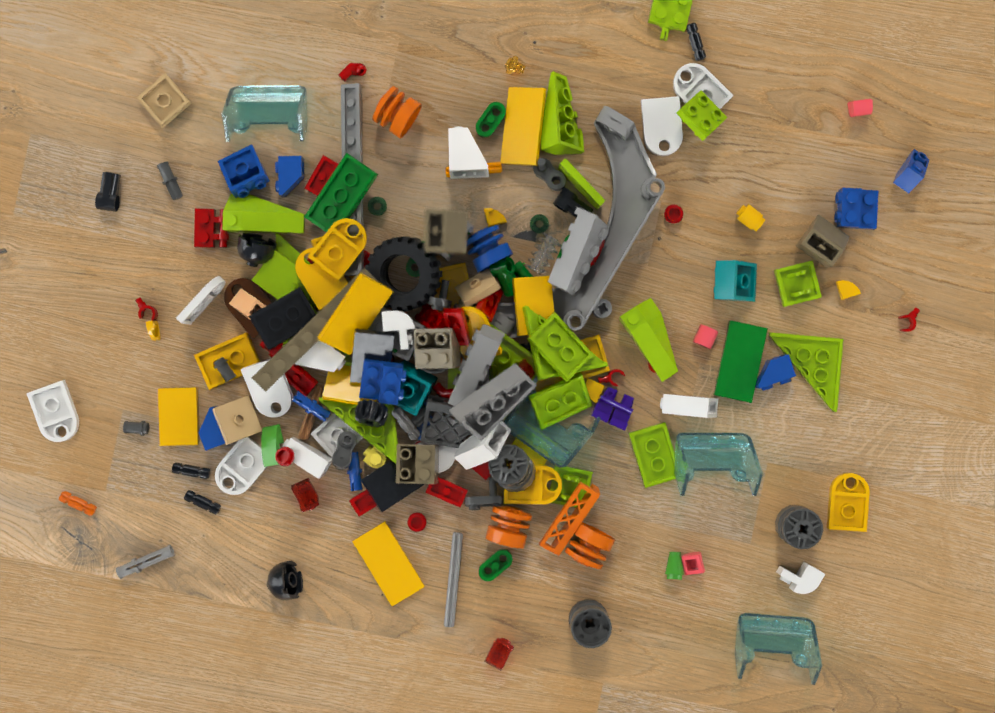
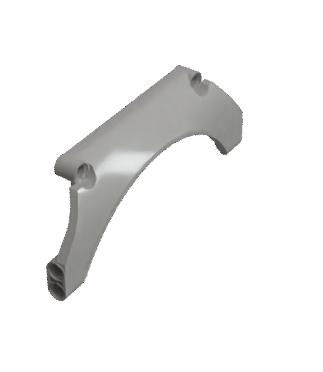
(629, 210)

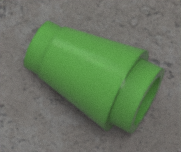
(674, 566)

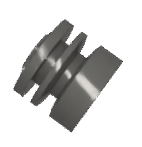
(517, 477)
(788, 527)
(592, 633)

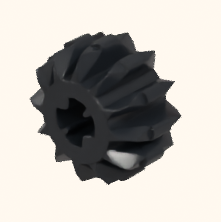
(371, 413)

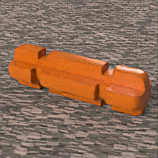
(77, 503)

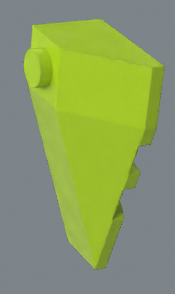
(559, 128)
(260, 216)
(649, 333)

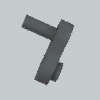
(548, 174)
(441, 302)
(342, 456)
(476, 502)

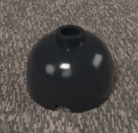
(255, 249)
(285, 581)

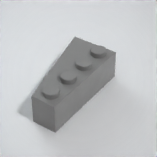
(578, 251)
(477, 364)
(493, 401)

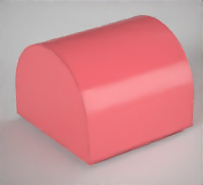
(860, 107)
(705, 336)
(693, 563)

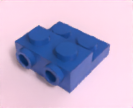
(243, 172)
(856, 208)
(382, 381)

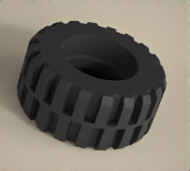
(427, 265)

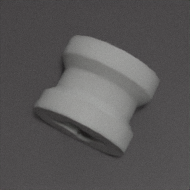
(600, 311)

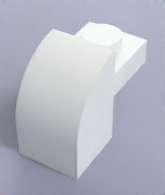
(399, 322)
(804, 581)

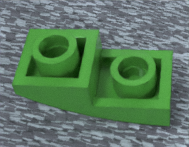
(270, 443)

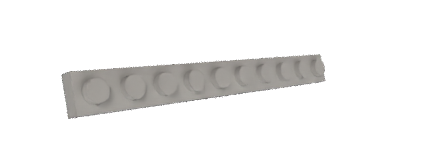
(352, 144)

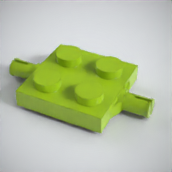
(670, 15)

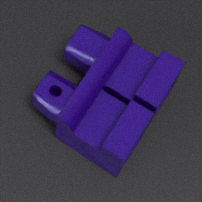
(620, 413)

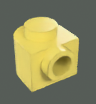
(374, 457)

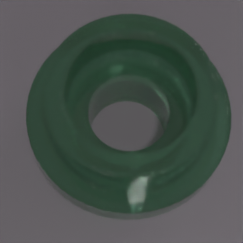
(373, 201)
(539, 217)

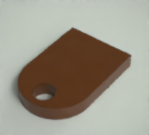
(254, 290)

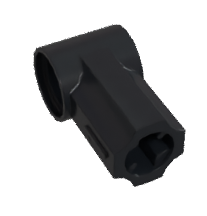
(108, 196)
(568, 202)

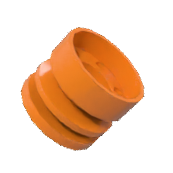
(393, 110)
(508, 527)
(589, 546)

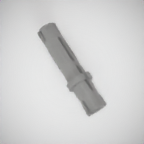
(125, 570)

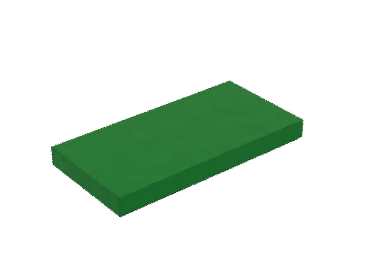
(341, 193)
(740, 361)

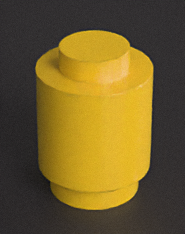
(750, 217)

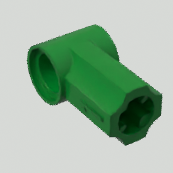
(504, 271)

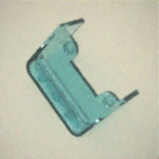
(265, 106)
(554, 442)
(716, 453)
(777, 635)

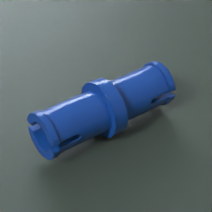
(311, 406)
(355, 473)

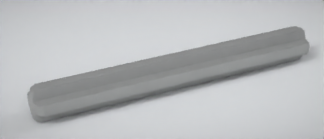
(453, 578)

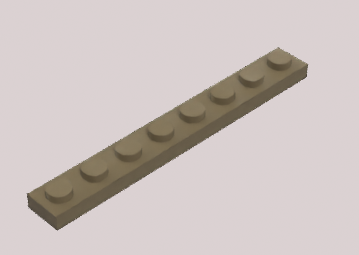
(301, 342)

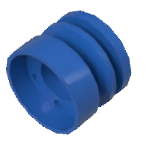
(487, 248)

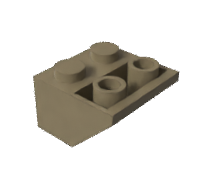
(445, 231)
(823, 242)
(436, 348)
(417, 464)

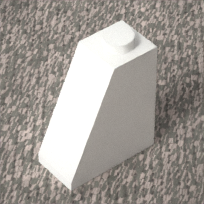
(465, 156)
(323, 357)
(689, 405)
(476, 452)
(309, 457)

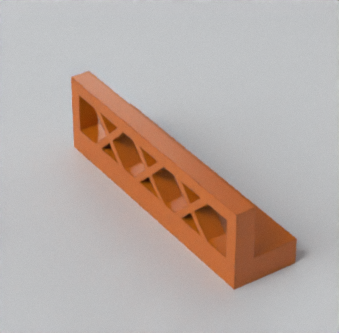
(573, 521)

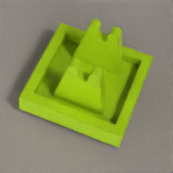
(701, 115)
(797, 283)
(570, 479)

